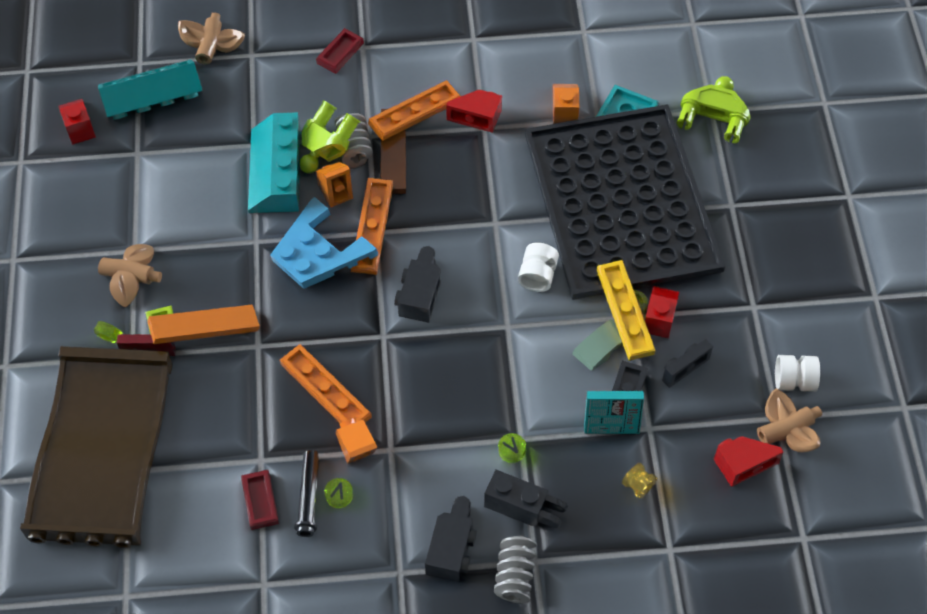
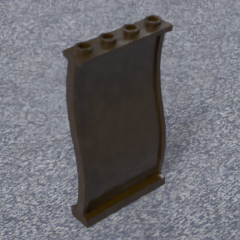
(98, 447)

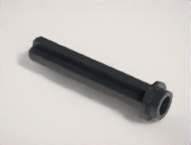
(305, 526)

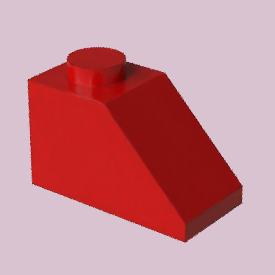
(476, 110)
(77, 121)
(661, 311)
(745, 458)

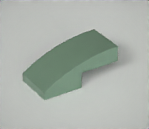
(598, 345)

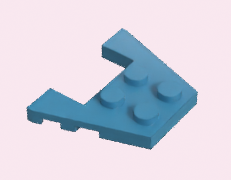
(311, 257)

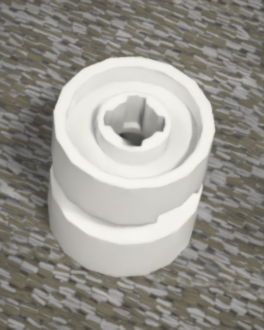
(538, 267)
(797, 373)

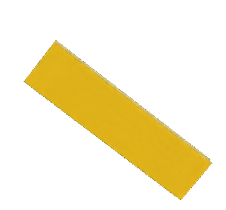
(625, 310)

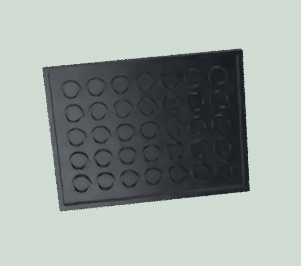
(625, 194)

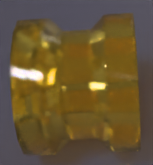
(639, 480)

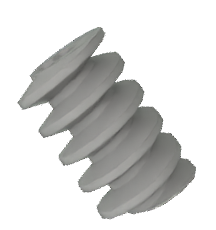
(360, 145)
(512, 569)

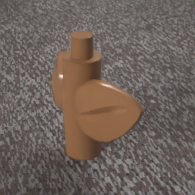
(209, 37)
(129, 271)
(789, 423)

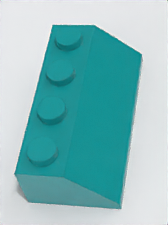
(150, 88)
(275, 164)

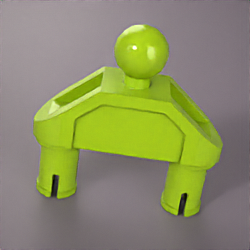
(717, 103)
(321, 141)

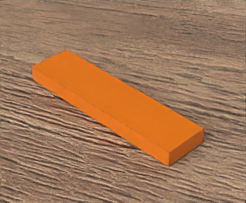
(412, 110)
(373, 221)
(203, 324)
(323, 386)

